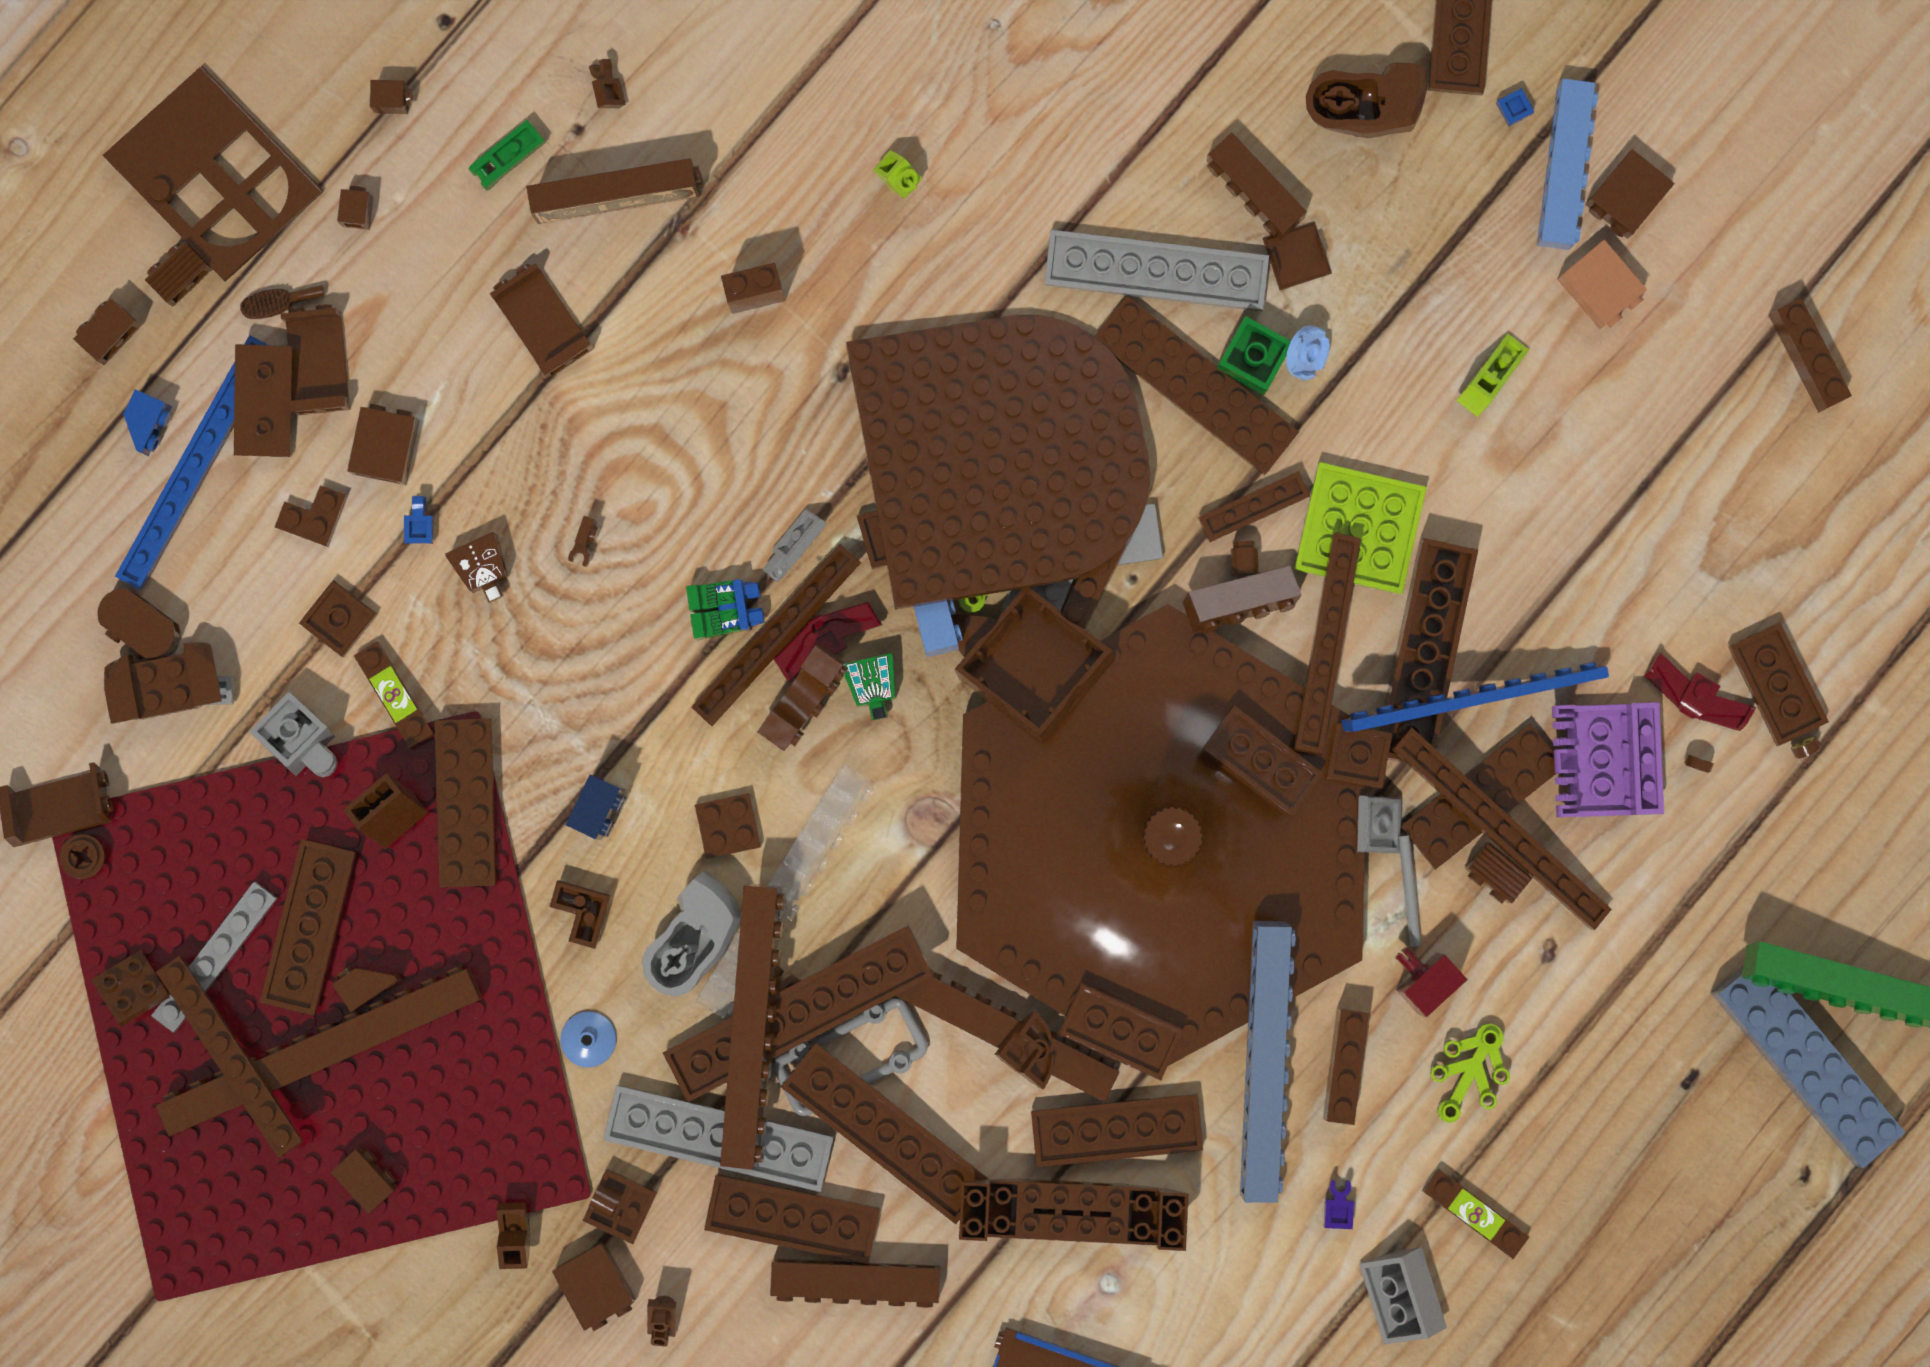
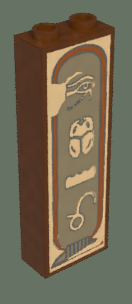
(614, 191)

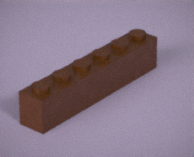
(855, 1281)

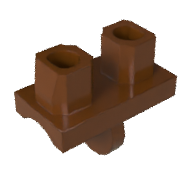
(661, 1320)

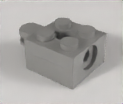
(296, 737)

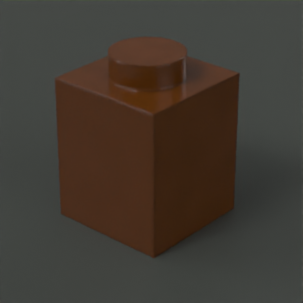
(390, 97)
(355, 208)

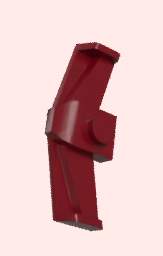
(827, 632)
(1697, 696)

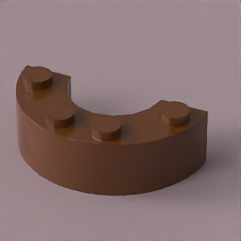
(804, 698)

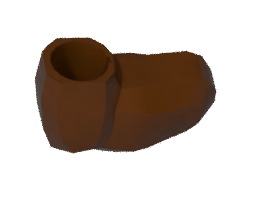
(1368, 102)

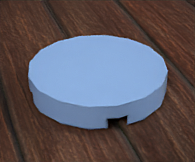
(1307, 352)

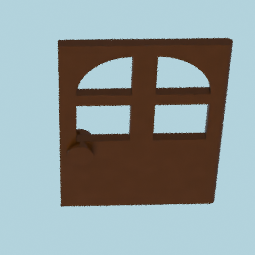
(183, 140)

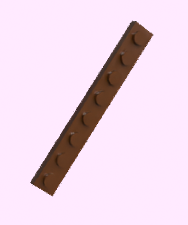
(776, 635)
(1327, 644)
(230, 1056)

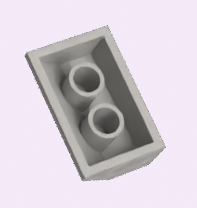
(1403, 1296)

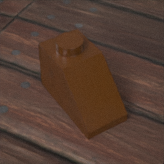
(363, 985)

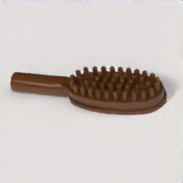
(276, 301)

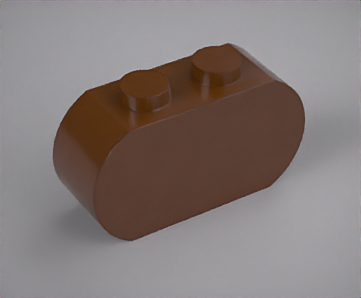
(138, 625)

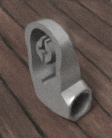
(694, 937)

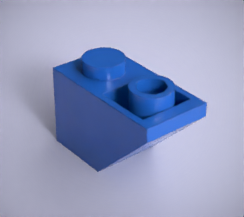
(145, 420)

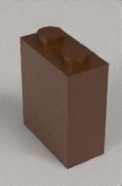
(1629, 194)
(753, 288)
(383, 444)
(385, 811)
(594, 1286)

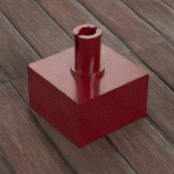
(1429, 982)

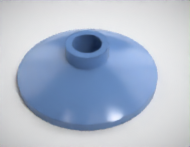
(602, 1036)

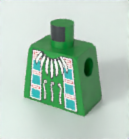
(872, 683)

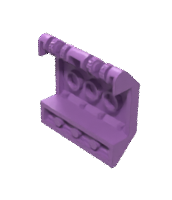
(1609, 760)

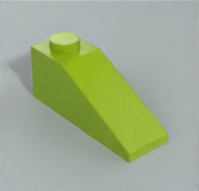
(1492, 375)

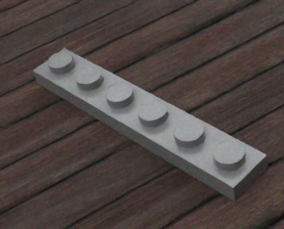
(221, 948)

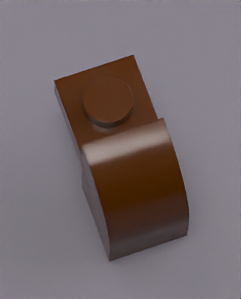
(514, 1235)

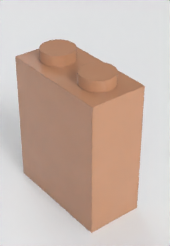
(1603, 285)

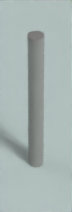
(1409, 890)

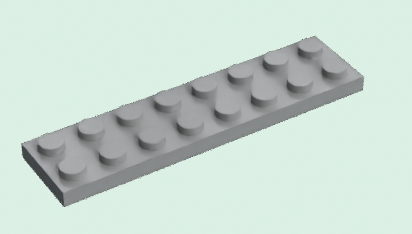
(1156, 270)
(696, 1135)

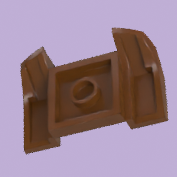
(161, 684)

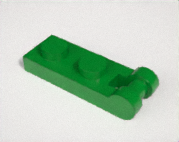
(507, 154)

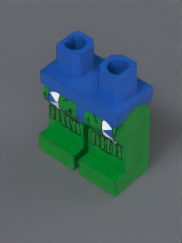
(732, 607)

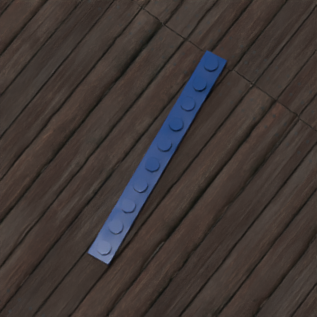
(182, 484)
(1463, 698)

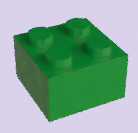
(1254, 355)

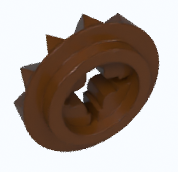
(70, 860)

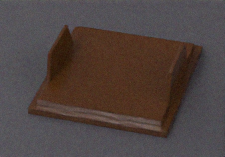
(1297, 256)

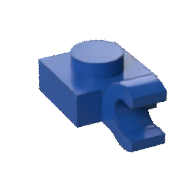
(418, 527)

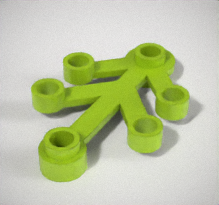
(1472, 1069)

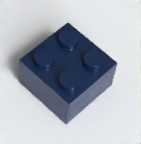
(596, 808)

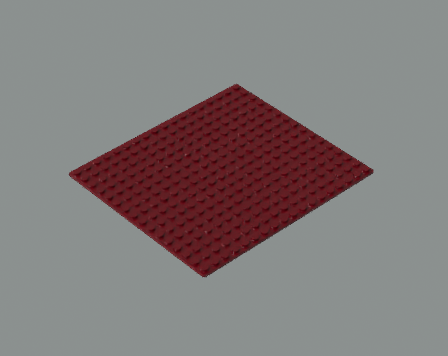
(452, 1109)

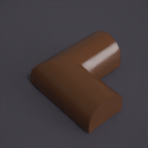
(589, 908)

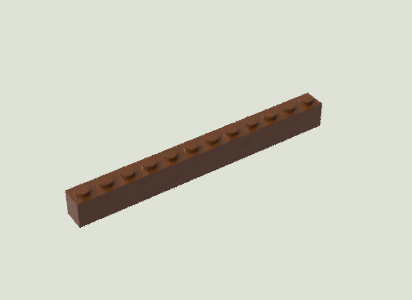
(326, 1048)

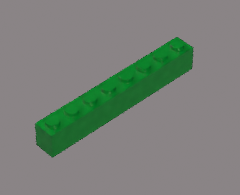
(1837, 983)

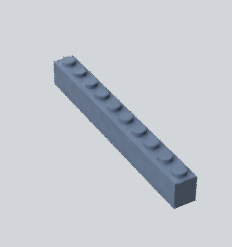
(1266, 1061)

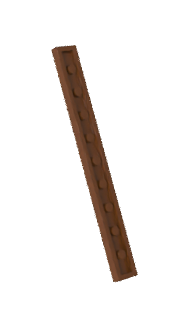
(1501, 828)

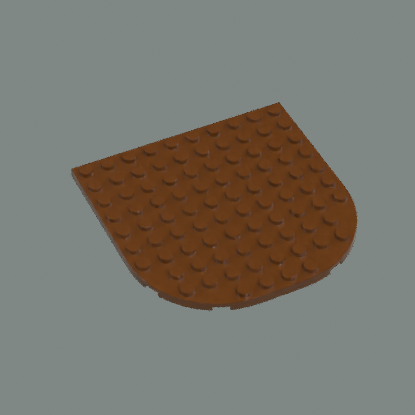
(998, 455)

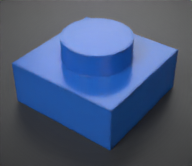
(1515, 107)

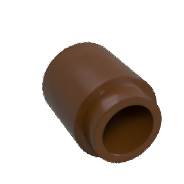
(1244, 559)

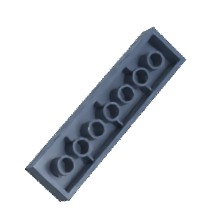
(1810, 1068)

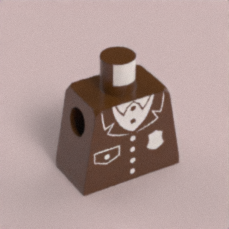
(480, 565)

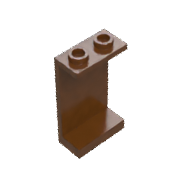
(541, 320)
(317, 360)
(55, 807)

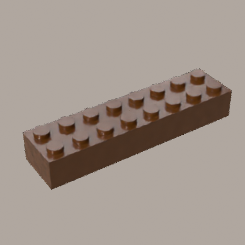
(1429, 634)

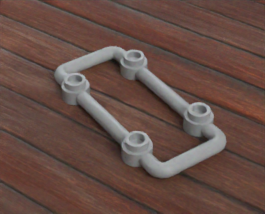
(899, 1061)

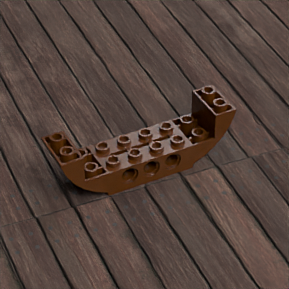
(1073, 1212)

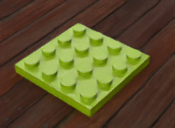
(1365, 507)

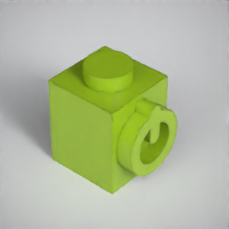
(897, 174)

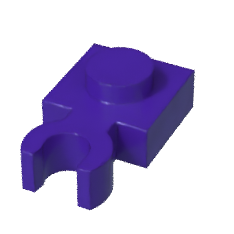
(1339, 1211)

